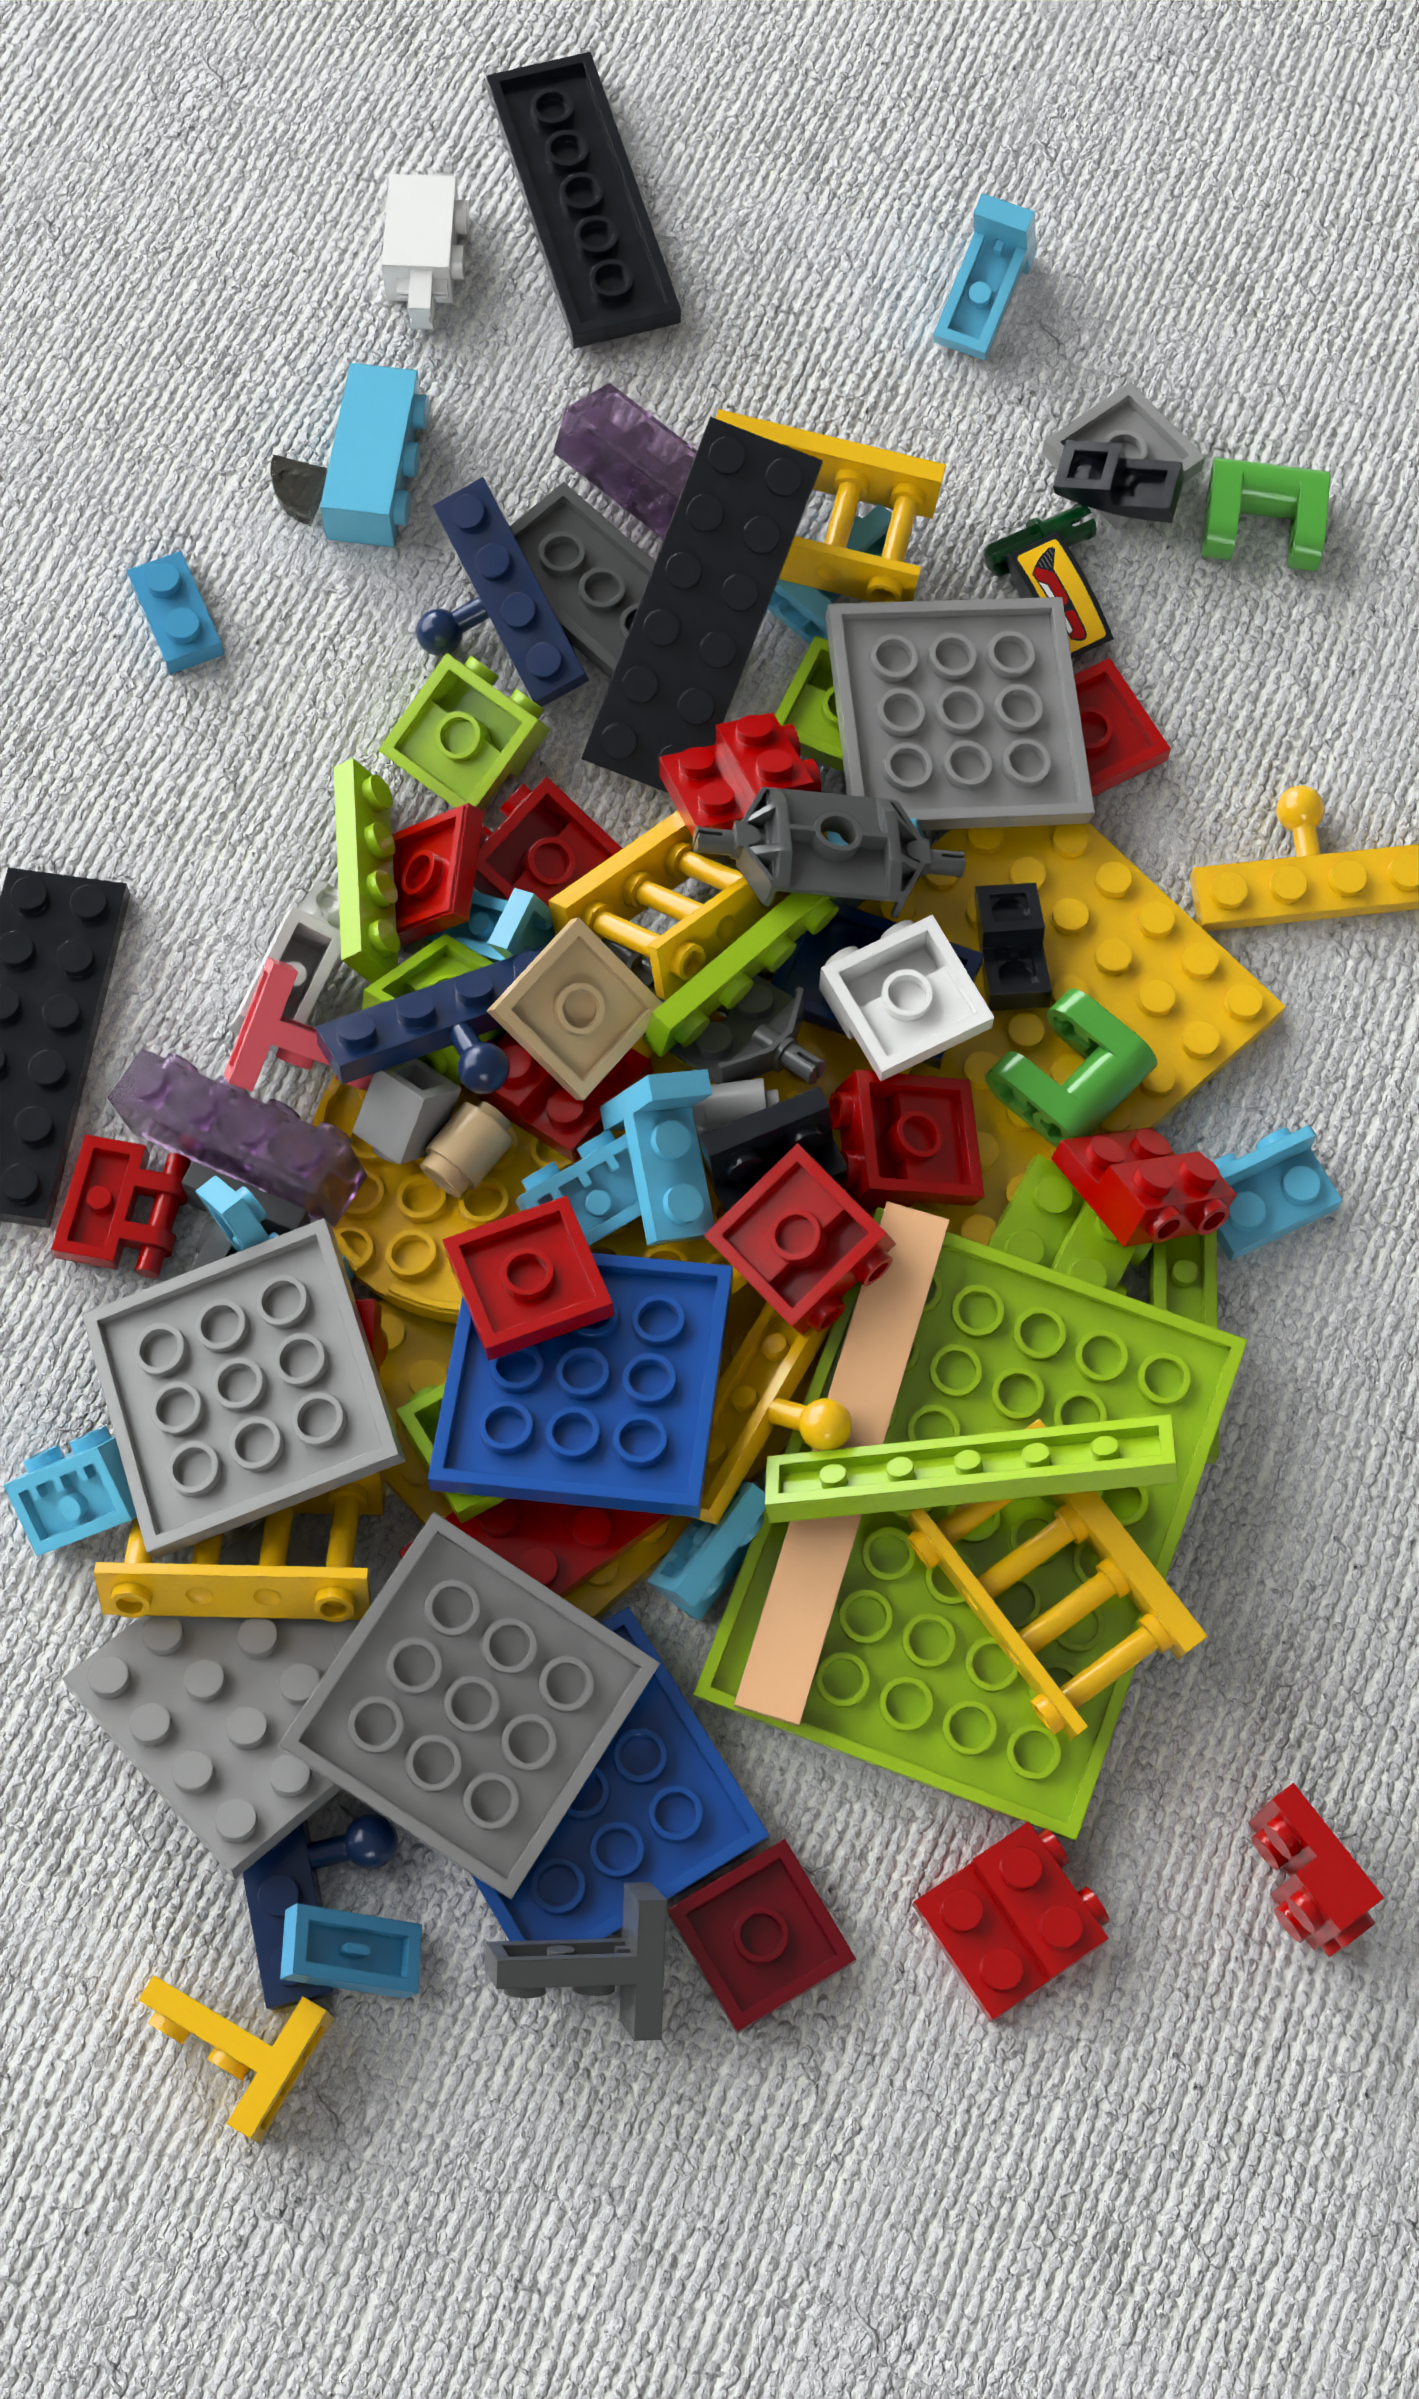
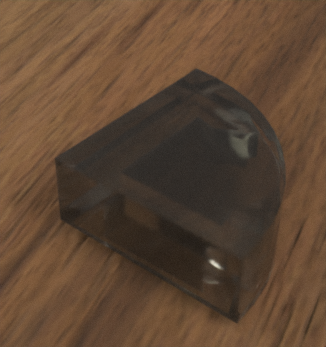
(298, 487)

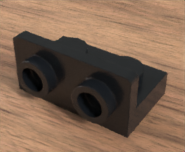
(751, 1146)

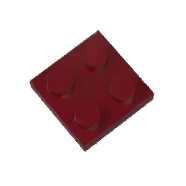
(761, 1936)

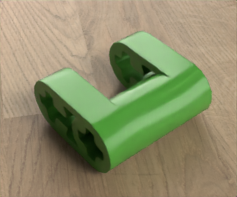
(1268, 492)
(1112, 1070)

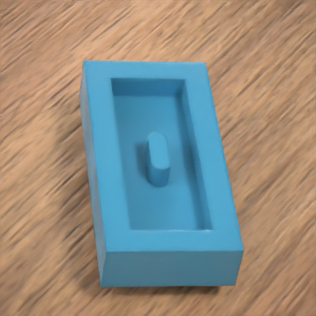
(175, 612)
(351, 1951)

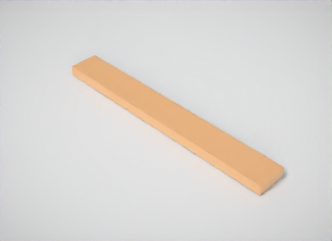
(819, 1549)

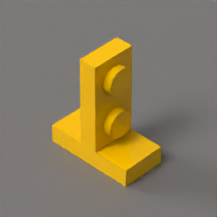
(238, 2050)

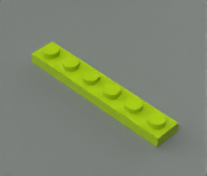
(971, 1469)

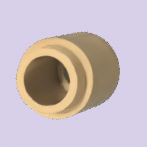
(467, 1148)

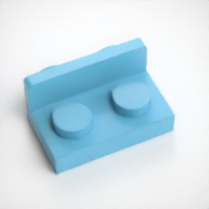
(597, 1186)
(1276, 1191)
(72, 1493)
(710, 1554)

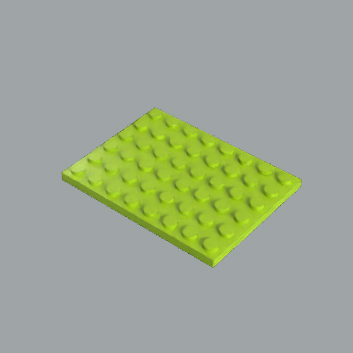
(906, 1660)

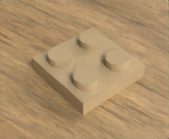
(576, 1009)

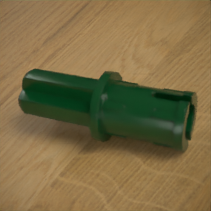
(1037, 529)

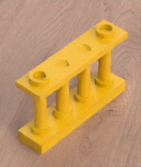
(854, 475)
(644, 878)
(1122, 1571)
(252, 1591)

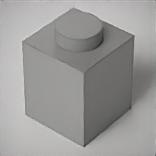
(405, 1110)

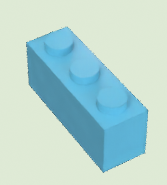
(374, 455)

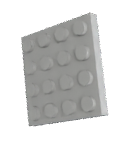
(961, 710)
(241, 1389)
(469, 1705)
(207, 1706)

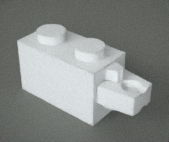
(422, 243)
(308, 942)

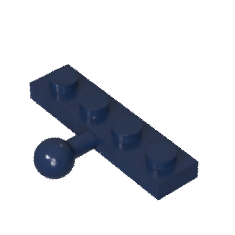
(506, 594)
(426, 1022)
(290, 1877)

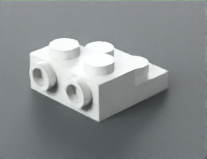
(904, 996)

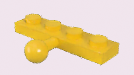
(1305, 885)
(756, 1398)

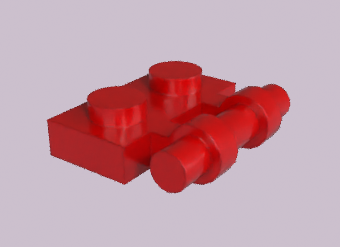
(103, 1201)

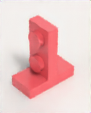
(267, 1026)

